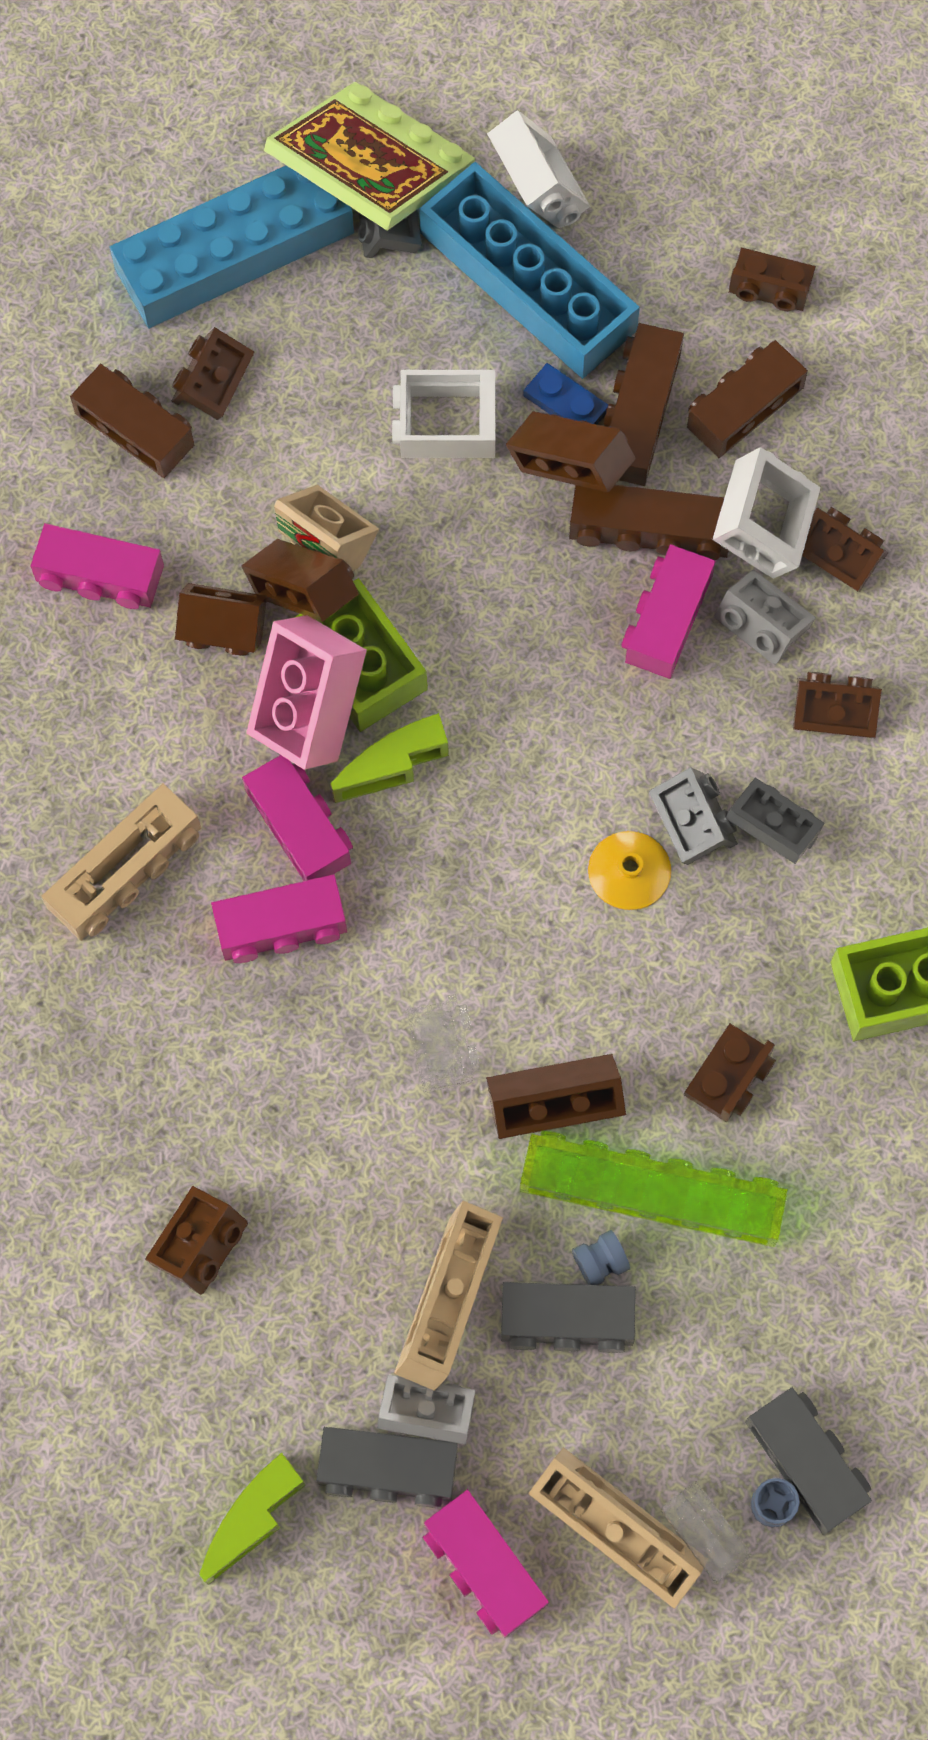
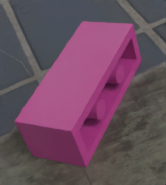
(97, 566)
(668, 611)
(298, 818)
(279, 919)
(484, 1565)

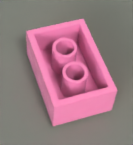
(306, 691)

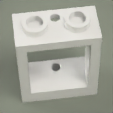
(538, 170)
(445, 384)
(749, 540)

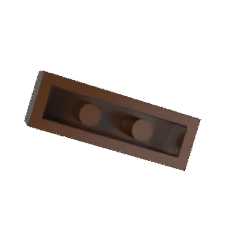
(746, 398)
(133, 419)
(571, 451)
(301, 579)
(556, 1096)

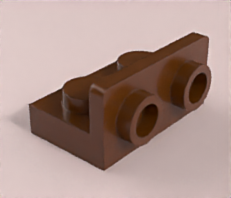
(771, 280)
(213, 373)
(841, 549)
(837, 706)
(729, 1072)
(197, 1240)

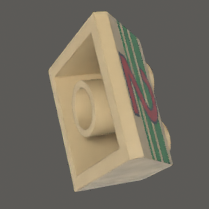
(325, 525)

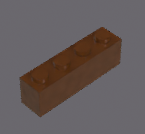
(644, 393)
(646, 519)

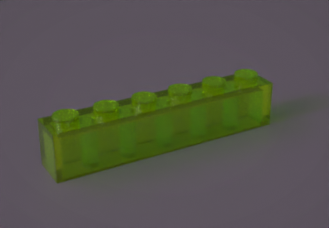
(653, 1189)

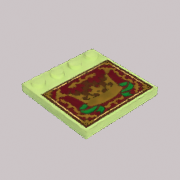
(369, 154)

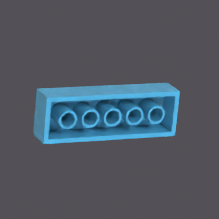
(228, 243)
(529, 269)

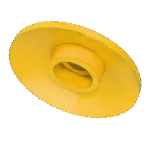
(625, 888)

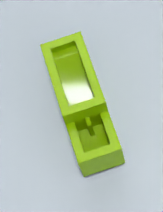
(392, 759)
(249, 1518)

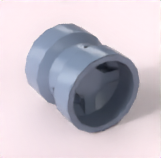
(601, 1258)
(781, 1499)

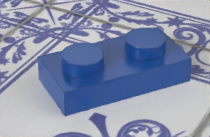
(564, 397)

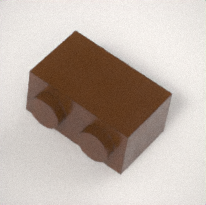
(220, 619)

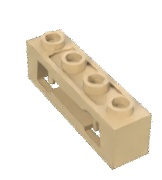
(170, 828)
(448, 1296)
(617, 1527)

